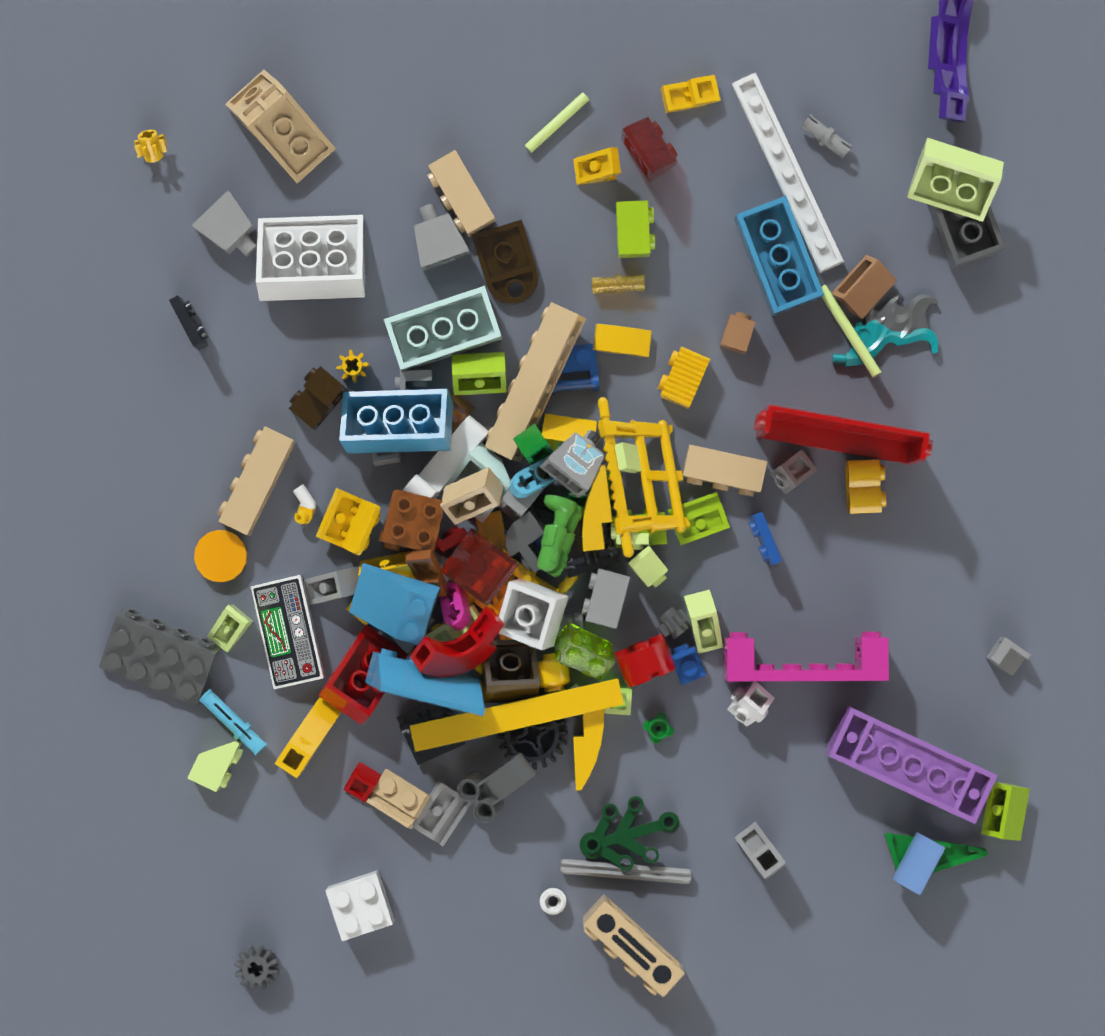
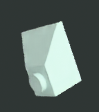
(476, 461)

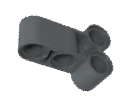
(494, 787)

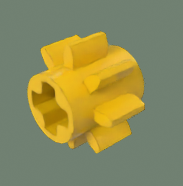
(150, 146)
(351, 358)

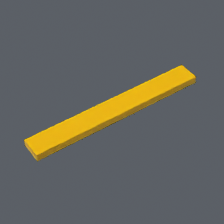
(517, 715)

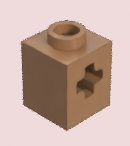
(737, 332)

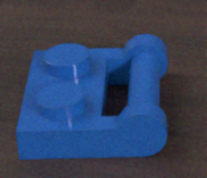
(581, 359)

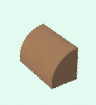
(864, 286)

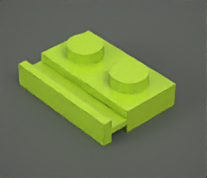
(705, 518)

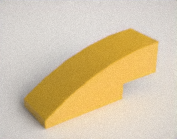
(596, 512)
(587, 746)

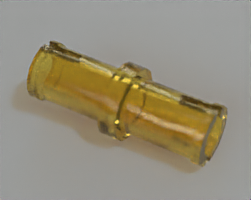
(618, 284)

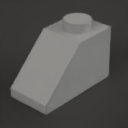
(331, 585)

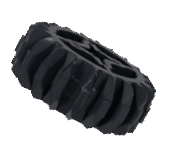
(540, 754)

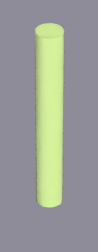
(557, 122)

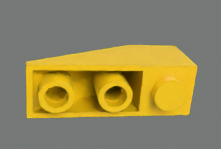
(308, 738)

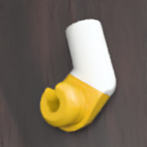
(307, 505)

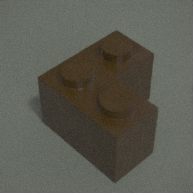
(318, 399)

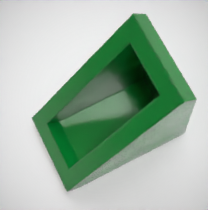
(533, 444)

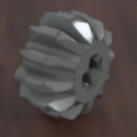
(253, 975)

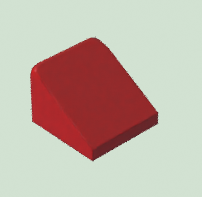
(362, 782)

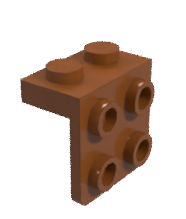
(411, 522)

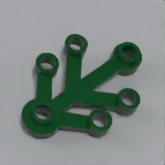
(624, 835)

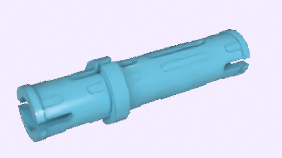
(256, 744)

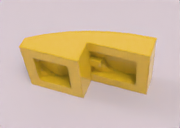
(690, 94)
(622, 340)

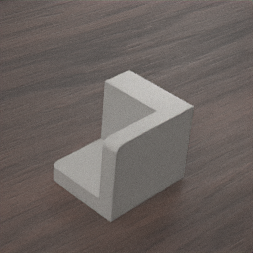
(1007, 655)

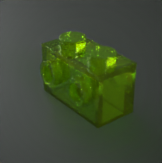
(584, 651)

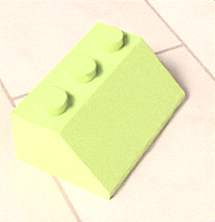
(955, 179)

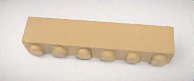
(536, 379)

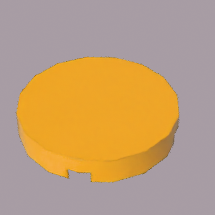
(220, 556)

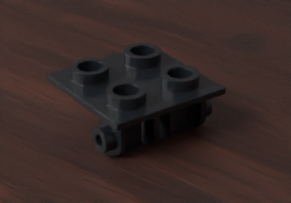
(583, 562)
(423, 714)

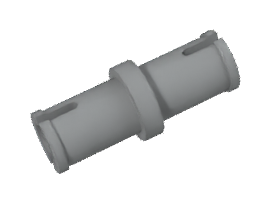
(826, 136)

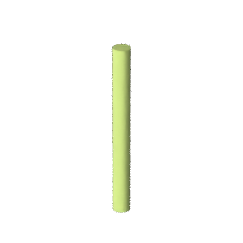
(850, 333)

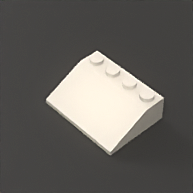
(310, 258)

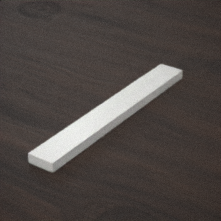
(787, 172)

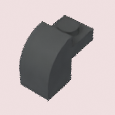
(521, 538)

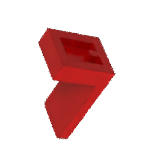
(453, 537)

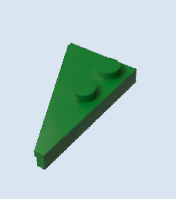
(952, 855)

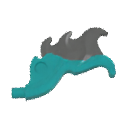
(892, 325)

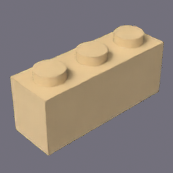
(460, 194)
(724, 470)

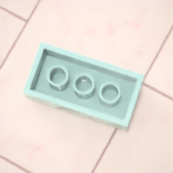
(443, 329)

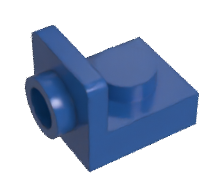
(687, 663)

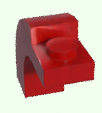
(461, 654)

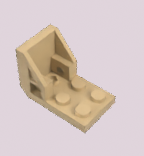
(280, 125)

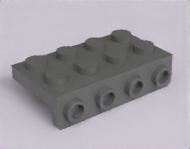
(159, 656)

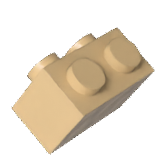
(472, 495)

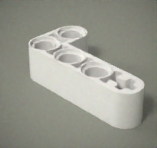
(445, 463)

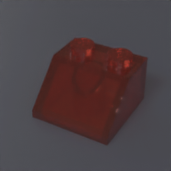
(648, 148)
(479, 567)

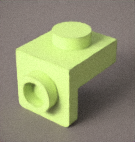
(638, 539)

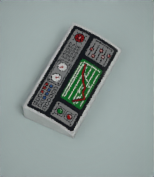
(288, 632)

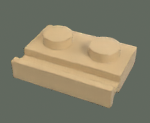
(398, 798)

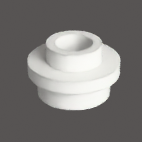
(556, 909)

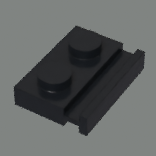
(185, 313)

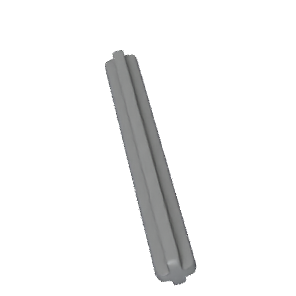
(638, 872)

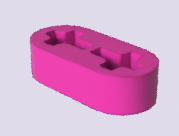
(459, 604)

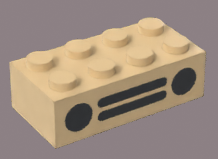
(633, 945)

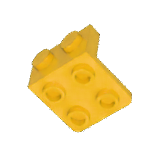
(349, 522)

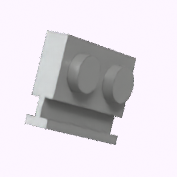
(441, 813)

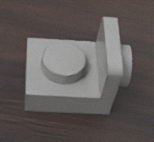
(417, 378)
(793, 472)

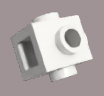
(750, 703)

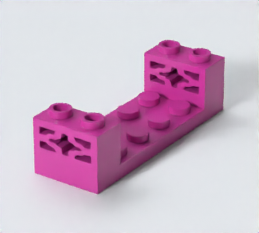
(869, 665)

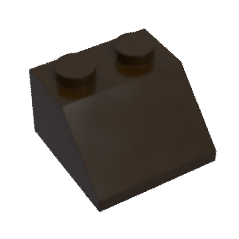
(510, 672)

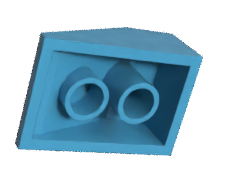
(394, 603)

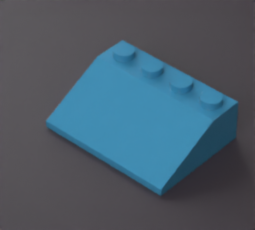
(404, 679)

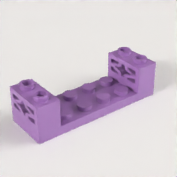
(910, 764)

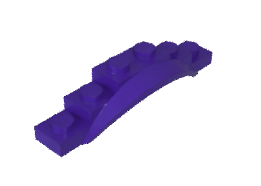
(948, 57)

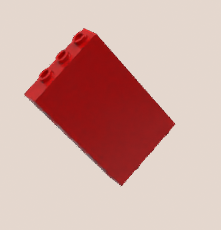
(842, 435)

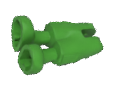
(560, 536)

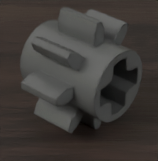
(673, 622)

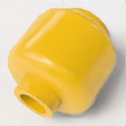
(552, 673)

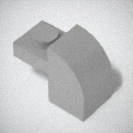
(760, 851)

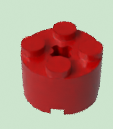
(645, 660)

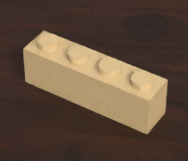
(256, 481)

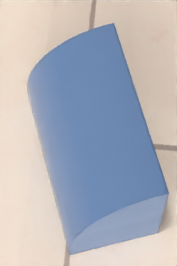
(918, 863)

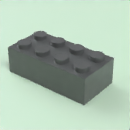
(966, 238)

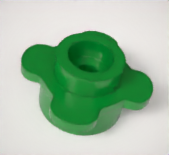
(659, 720)

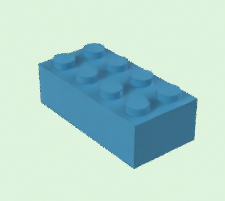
(778, 256)
(396, 421)

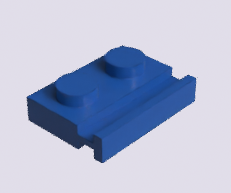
(768, 547)

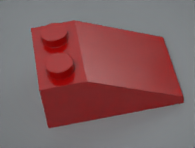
(347, 684)

